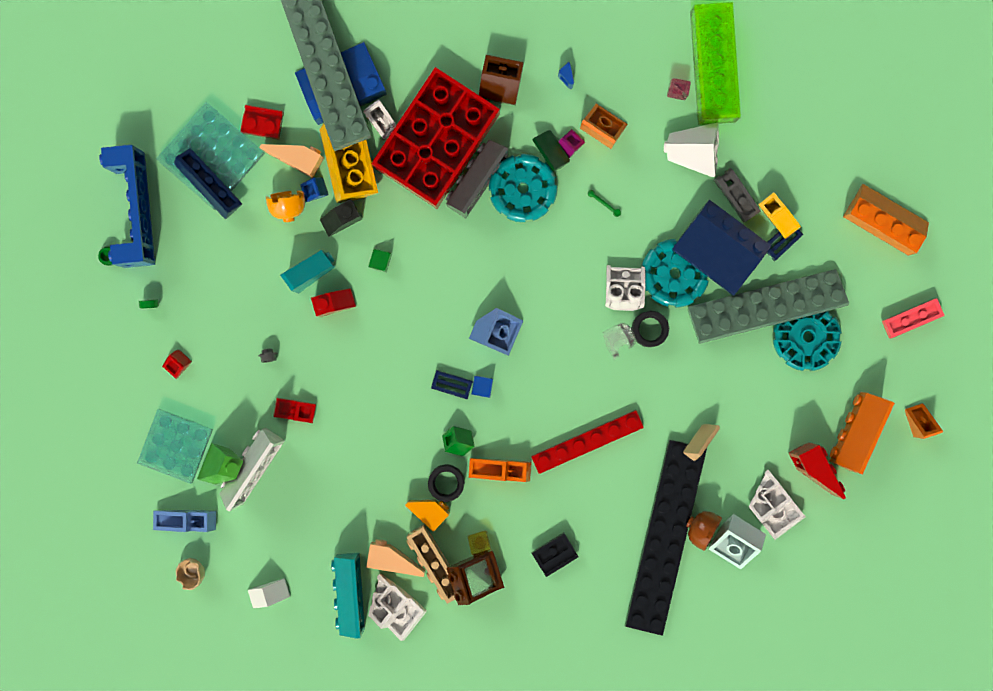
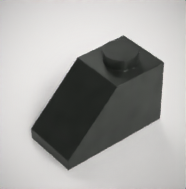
(340, 218)

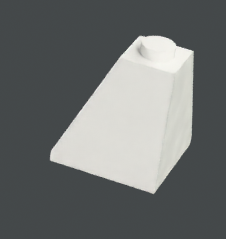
(695, 148)

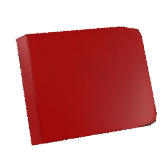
(176, 363)

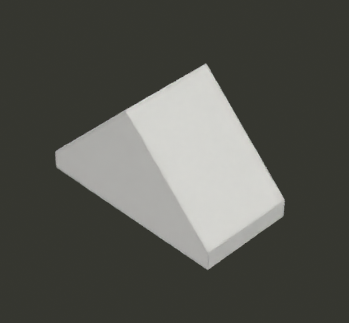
(380, 119)
(269, 593)

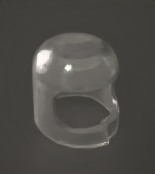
(617, 337)

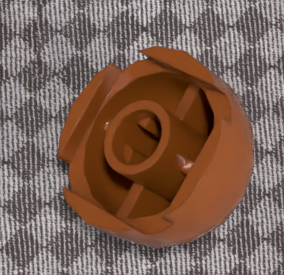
(703, 528)

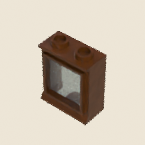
(475, 578)

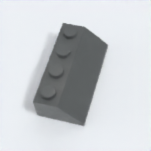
(477, 178)

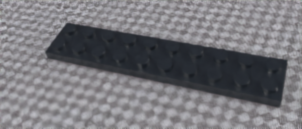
(664, 540)

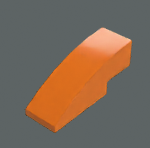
(500, 469)

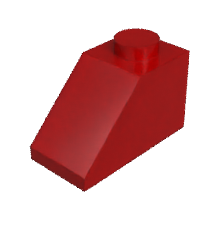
(333, 302)

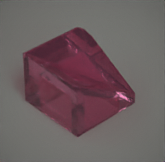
(678, 89)

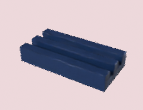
(771, 251)
(467, 389)

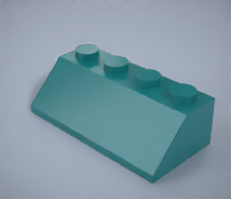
(349, 595)

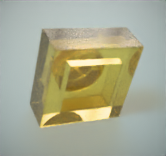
(479, 542)

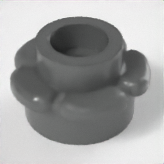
(268, 355)

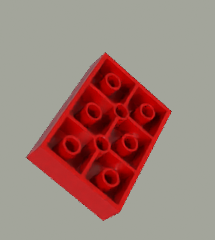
(436, 138)

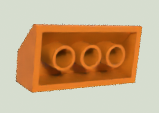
(887, 220)
(861, 432)

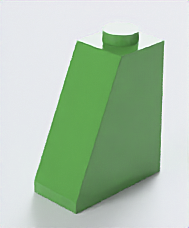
(220, 465)

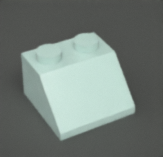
(737, 541)

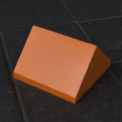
(603, 126)

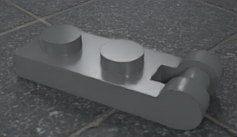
(737, 195)

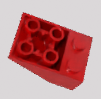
(812, 462)

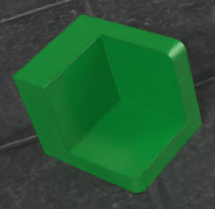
(458, 441)

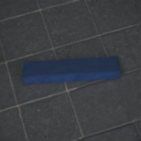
(207, 183)

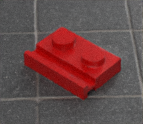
(262, 122)

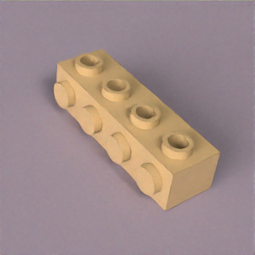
(432, 559)

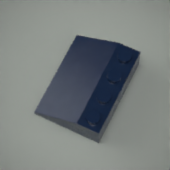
(721, 247)

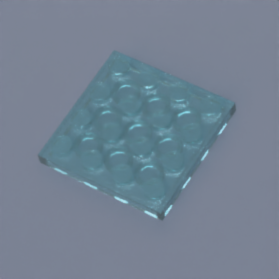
(218, 146)

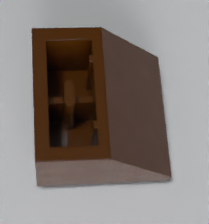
(500, 79)

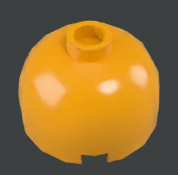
(286, 205)

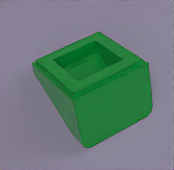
(380, 260)

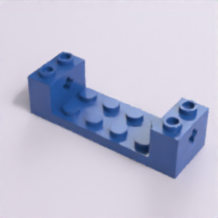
(132, 163)

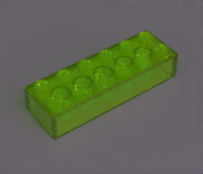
(715, 63)

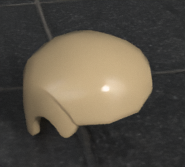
(190, 573)

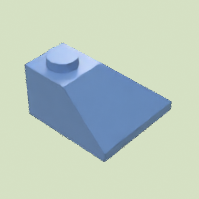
(497, 330)

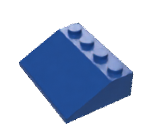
(362, 76)

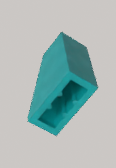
(308, 271)

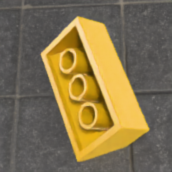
(349, 170)

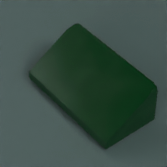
(551, 150)

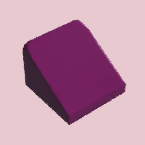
(571, 143)

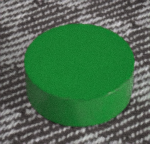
(148, 304)

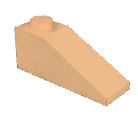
(299, 157)
(388, 558)

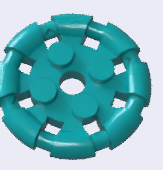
(525, 176)
(669, 284)
(814, 347)

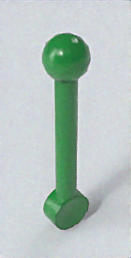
(616, 212)

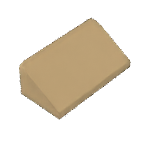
(701, 441)

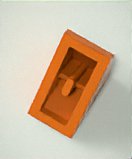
(922, 422)

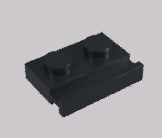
(554, 554)

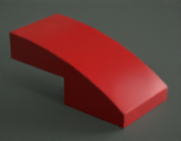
(294, 410)

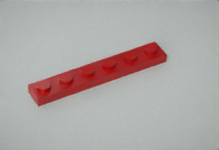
(587, 441)

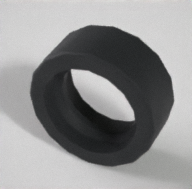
(664, 325)
(446, 497)

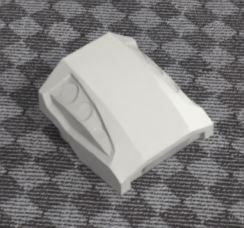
(625, 288)

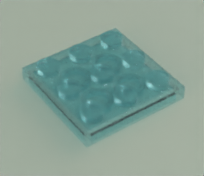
(174, 446)

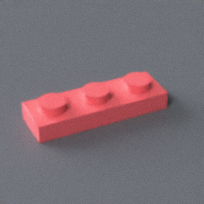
(913, 318)

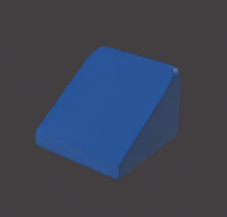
(566, 76)
(314, 189)
(482, 386)

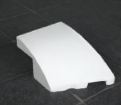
(775, 507)
(395, 608)

